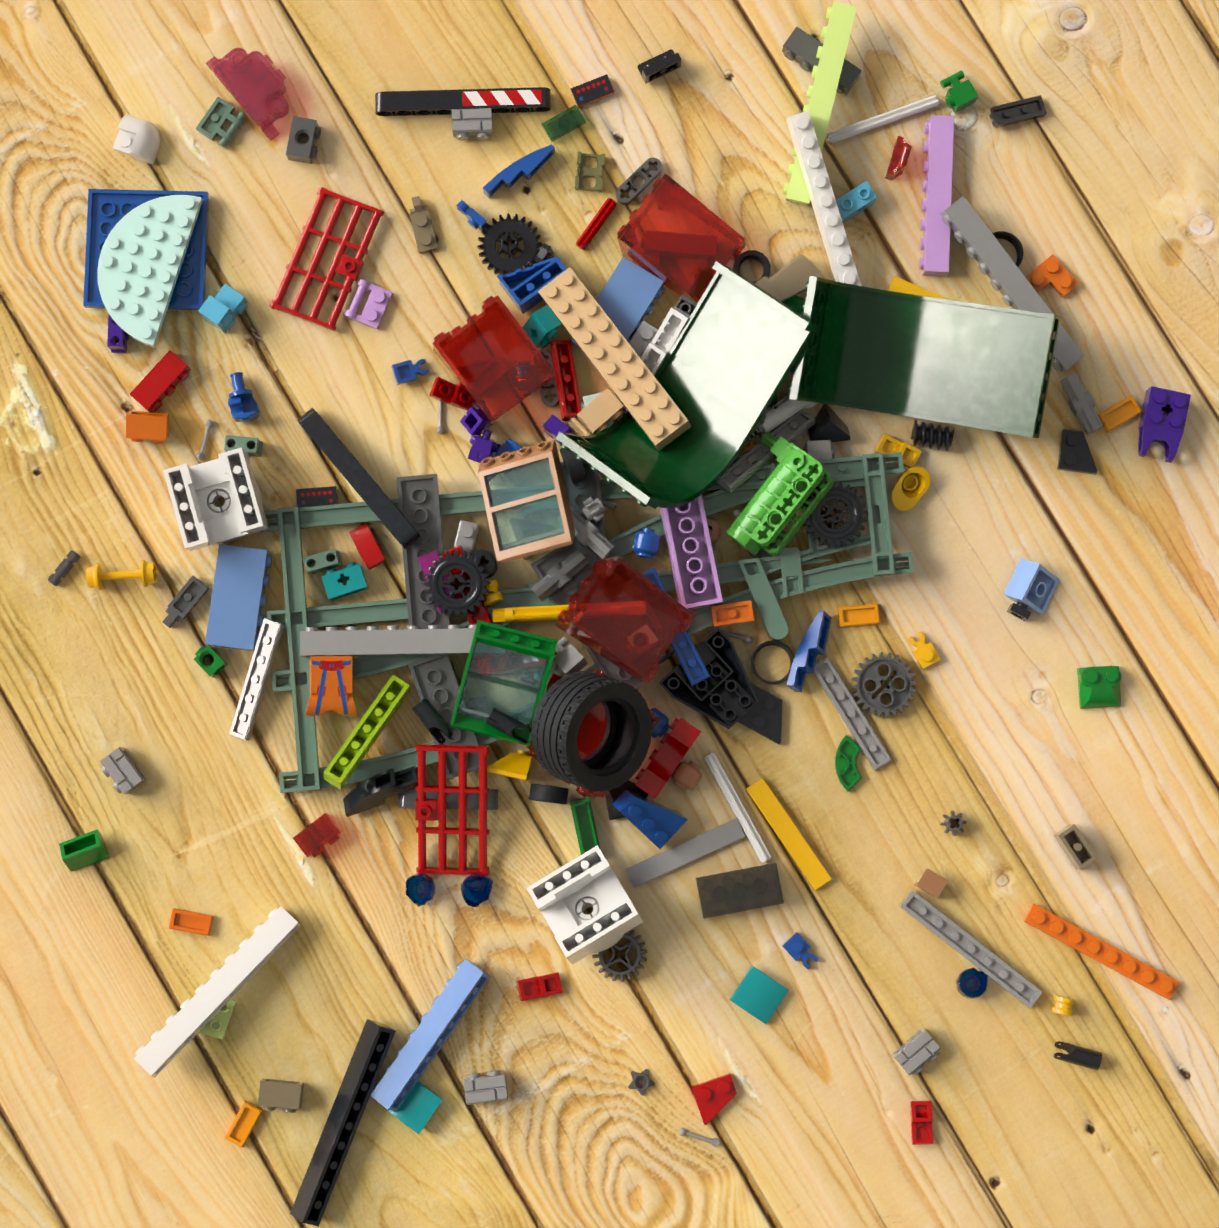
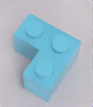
(223, 308)

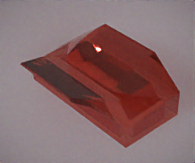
(898, 159)

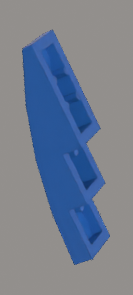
(525, 167)
(811, 645)

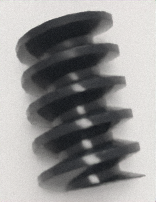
(932, 436)
(491, 567)

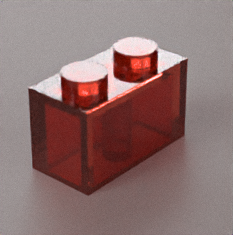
(317, 835)

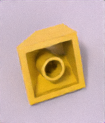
(513, 765)

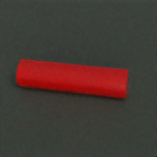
(565, 379)

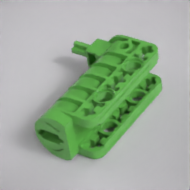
(780, 498)

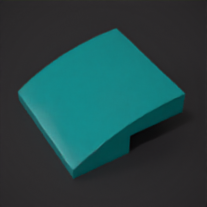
(759, 994)
(418, 1107)

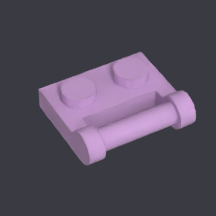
(375, 305)

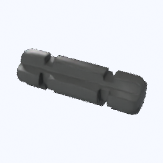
(64, 568)

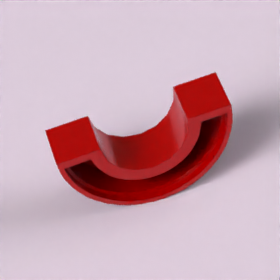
(667, 758)

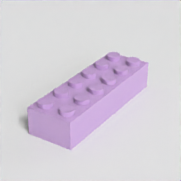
(691, 555)

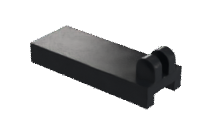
(1017, 111)

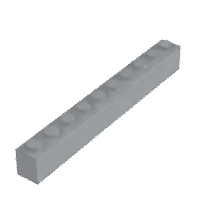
(1004, 274)
(386, 642)

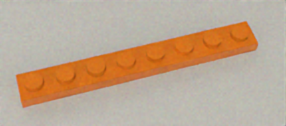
(1101, 951)

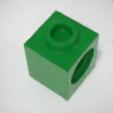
(218, 664)

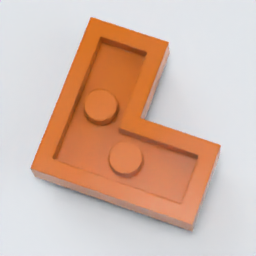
(1052, 272)

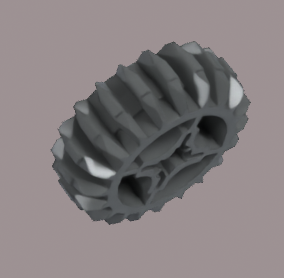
(631, 967)

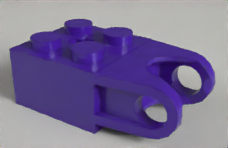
(1162, 428)

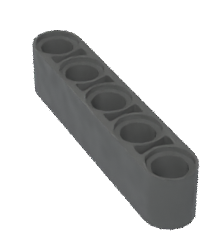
(407, 799)

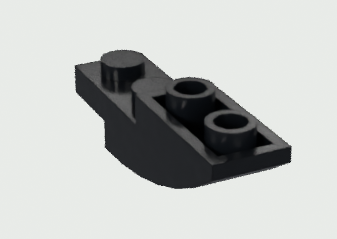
(377, 788)

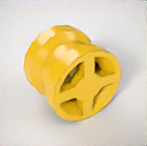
(1063, 1005)

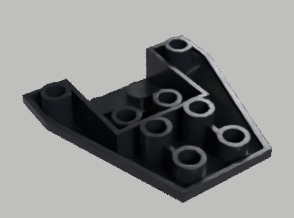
(724, 694)

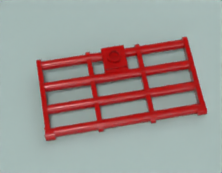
(341, 264)
(436, 809)

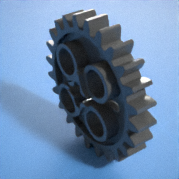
(870, 673)

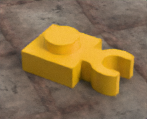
(925, 653)

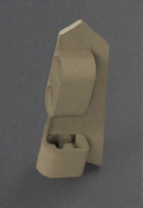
(789, 279)

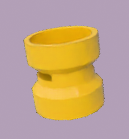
(494, 595)

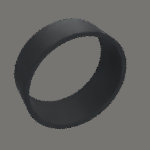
(1014, 241)
(774, 643)

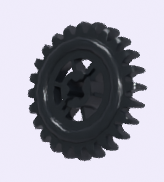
(509, 226)
(853, 508)
(437, 584)

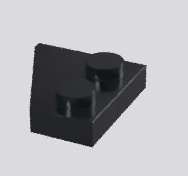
(1075, 453)

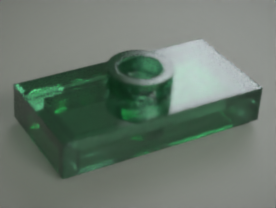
(563, 123)

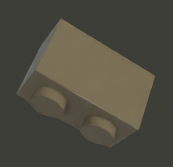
(1075, 847)
(280, 1095)

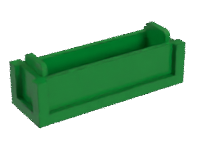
(584, 824)

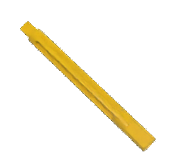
(527, 613)

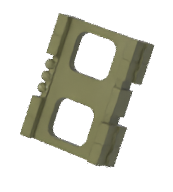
(596, 172)

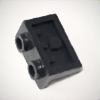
(659, 65)

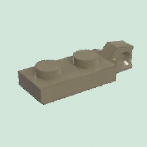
(422, 227)

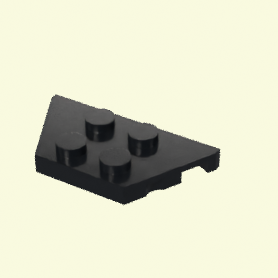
(765, 715)

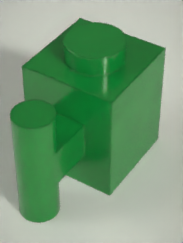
(959, 95)

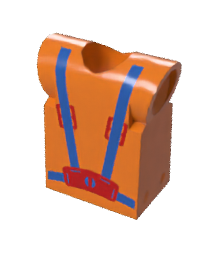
(331, 686)

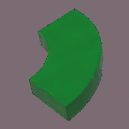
(846, 763)

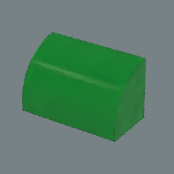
(84, 850)

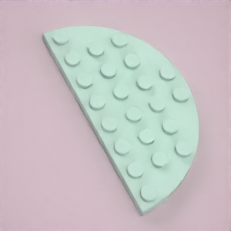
(144, 261)

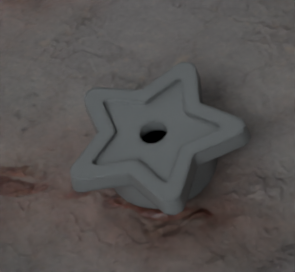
(641, 1076)

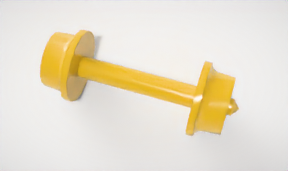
(147, 573)

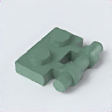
(216, 118)

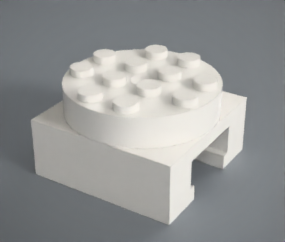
(195, 495)
(573, 889)

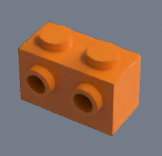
(147, 426)

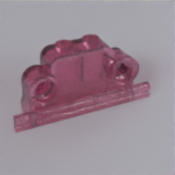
(254, 86)

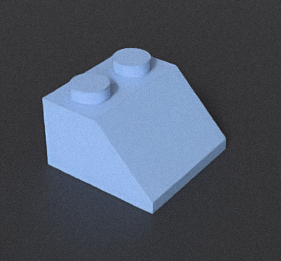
(1031, 586)

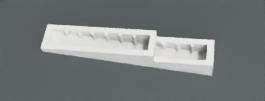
(663, 341)

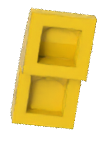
(890, 445)

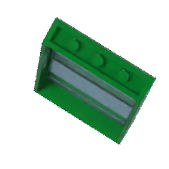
(503, 672)

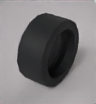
(753, 254)
(574, 466)
(548, 794)

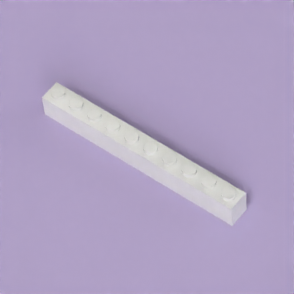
(822, 198)
(217, 991)

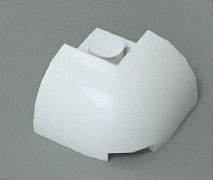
(137, 139)

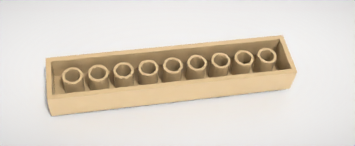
(614, 359)

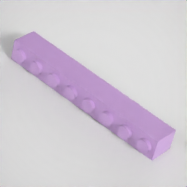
(937, 195)

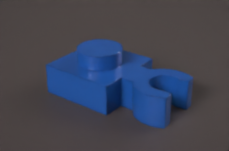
(474, 219)
(406, 371)
(797, 948)

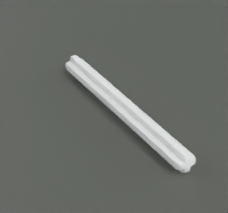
(882, 119)
(737, 807)

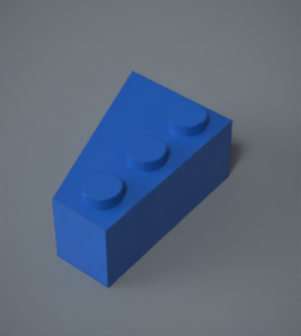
(524, 284)
(651, 818)

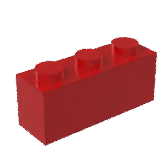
(160, 382)

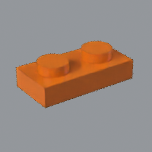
(732, 613)

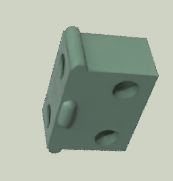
(244, 442)
(322, 561)

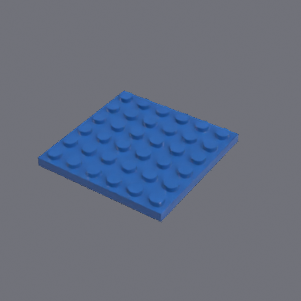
(108, 207)

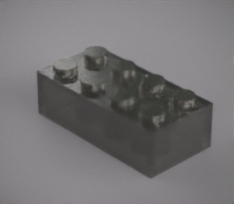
(739, 890)

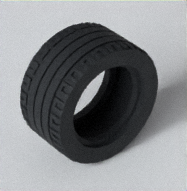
(624, 740)

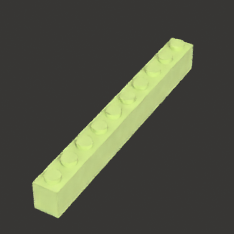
(824, 89)

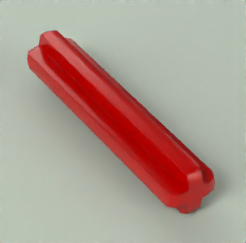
(596, 224)

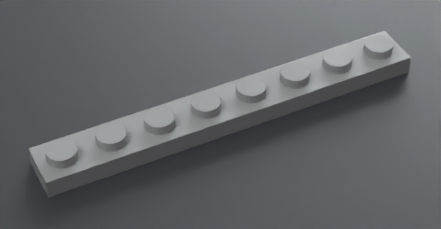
(971, 949)

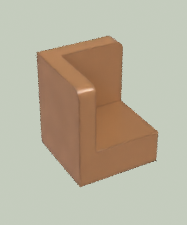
(931, 883)

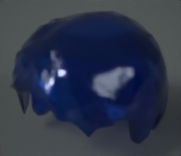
(420, 888)
(476, 889)
(972, 983)

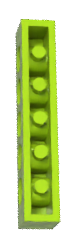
(366, 732)

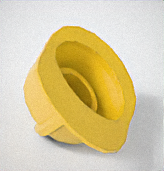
(910, 488)

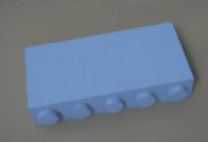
(629, 297)
(238, 597)

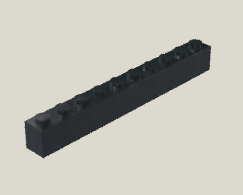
(342, 1122)

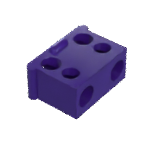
(116, 335)
(554, 425)

